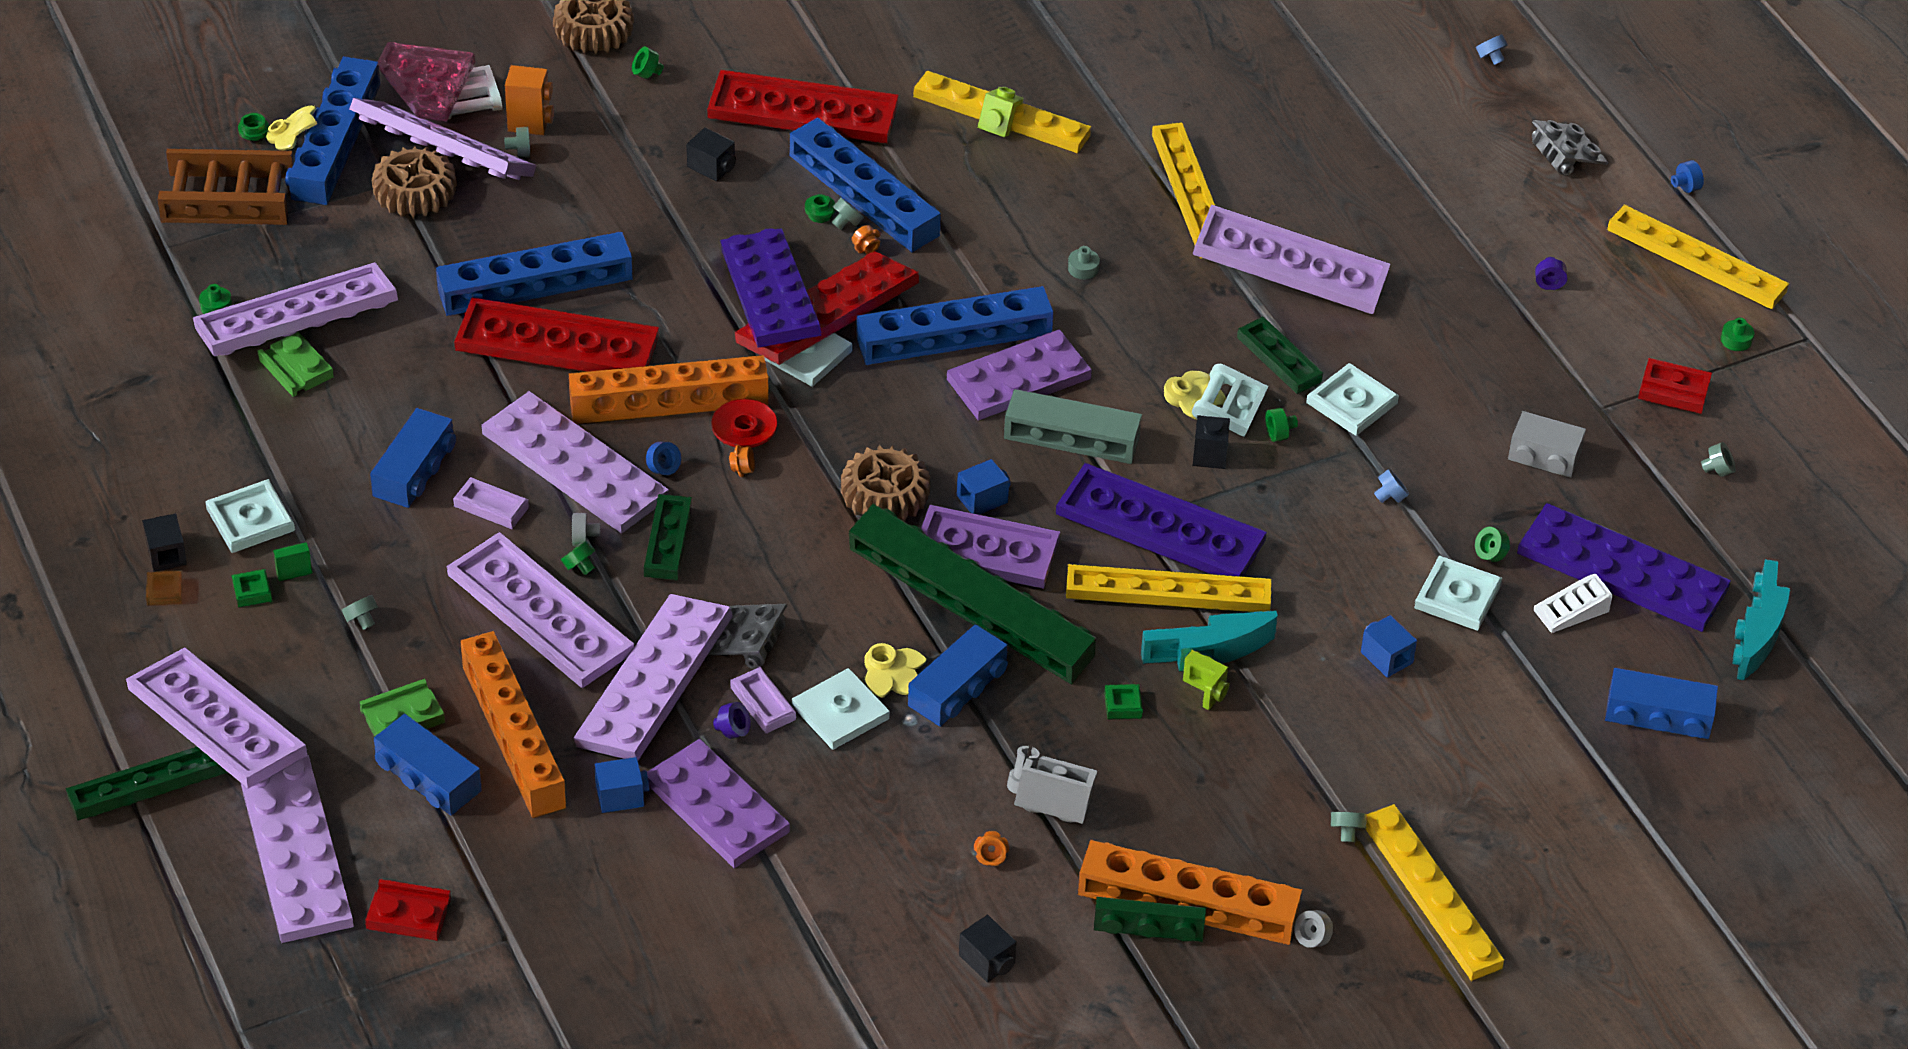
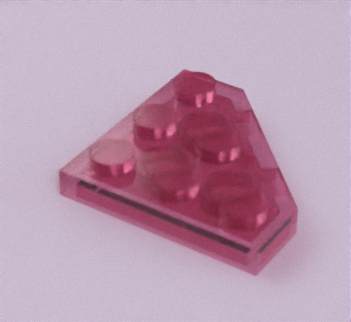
(426, 77)

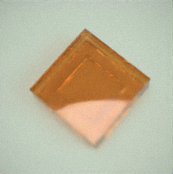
(164, 588)

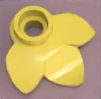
(284, 132)
(1189, 389)
(891, 669)

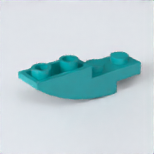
(1761, 621)
(1223, 639)

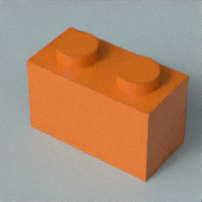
(528, 99)

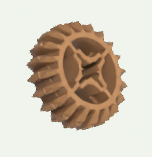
(593, 24)
(414, 181)
(887, 480)

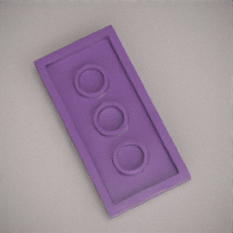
(1033, 366)
(998, 546)
(717, 803)

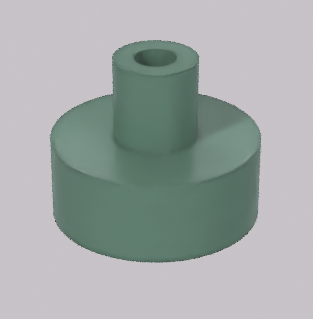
(520, 142)
(846, 214)
(1083, 263)
(1720, 460)
(361, 611)
(1348, 823)

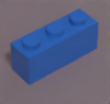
(412, 458)
(957, 675)
(1661, 703)
(427, 764)

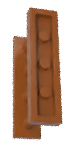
(225, 207)

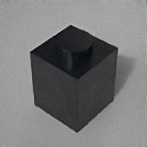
(711, 154)
(1211, 442)
(164, 542)
(987, 948)

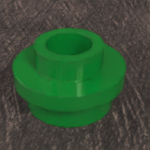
(253, 127)
(820, 208)

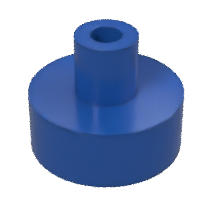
(1688, 177)
(663, 458)

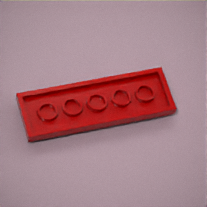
(795, 103)
(840, 300)
(554, 337)

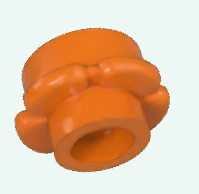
(866, 239)
(742, 460)
(991, 857)

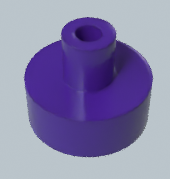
(1551, 274)
(733, 720)

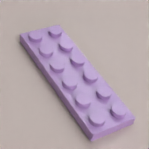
(446, 140)
(1291, 259)
(295, 309)
(574, 461)
(540, 609)
(653, 677)
(217, 717)
(297, 854)

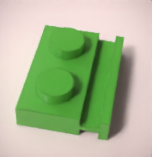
(295, 364)
(411, 699)

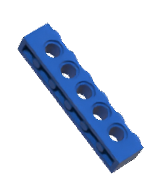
(337, 128)
(865, 184)
(535, 272)
(954, 325)

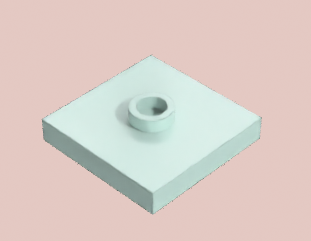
(816, 360)
(1352, 399)
(250, 516)
(1458, 593)
(840, 708)

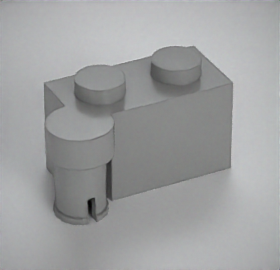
(1053, 787)

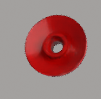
(744, 423)

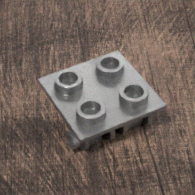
(1565, 145)
(751, 632)

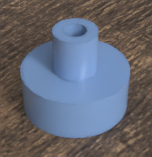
(1492, 48)
(1391, 486)

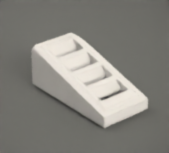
(1589, 589)

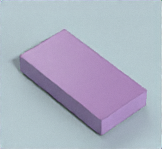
(491, 503)
(763, 700)

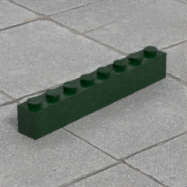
(972, 593)

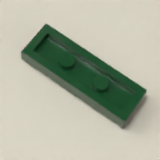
(1280, 355)
(667, 537)
(1149, 919)

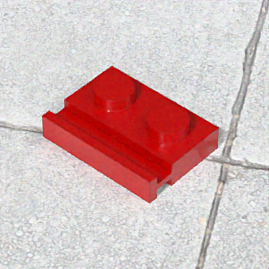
(1674, 385)
(408, 909)

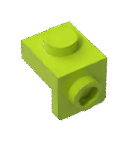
(999, 111)
(1207, 676)

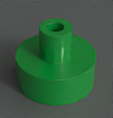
(646, 63)
(214, 298)
(1737, 335)
(1279, 424)
(1492, 544)
(579, 557)

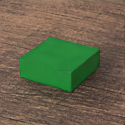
(292, 561)
(251, 588)
(1123, 701)

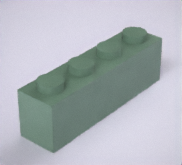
(1072, 426)

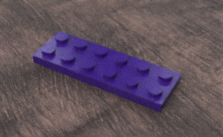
(770, 287)
(1160, 522)
(1624, 566)

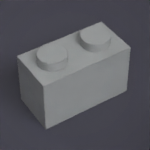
(1546, 444)

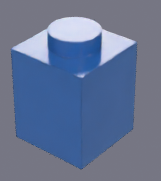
(983, 487)
(1388, 646)
(620, 784)

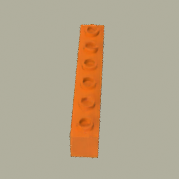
(666, 389)
(513, 724)
(1230, 899)

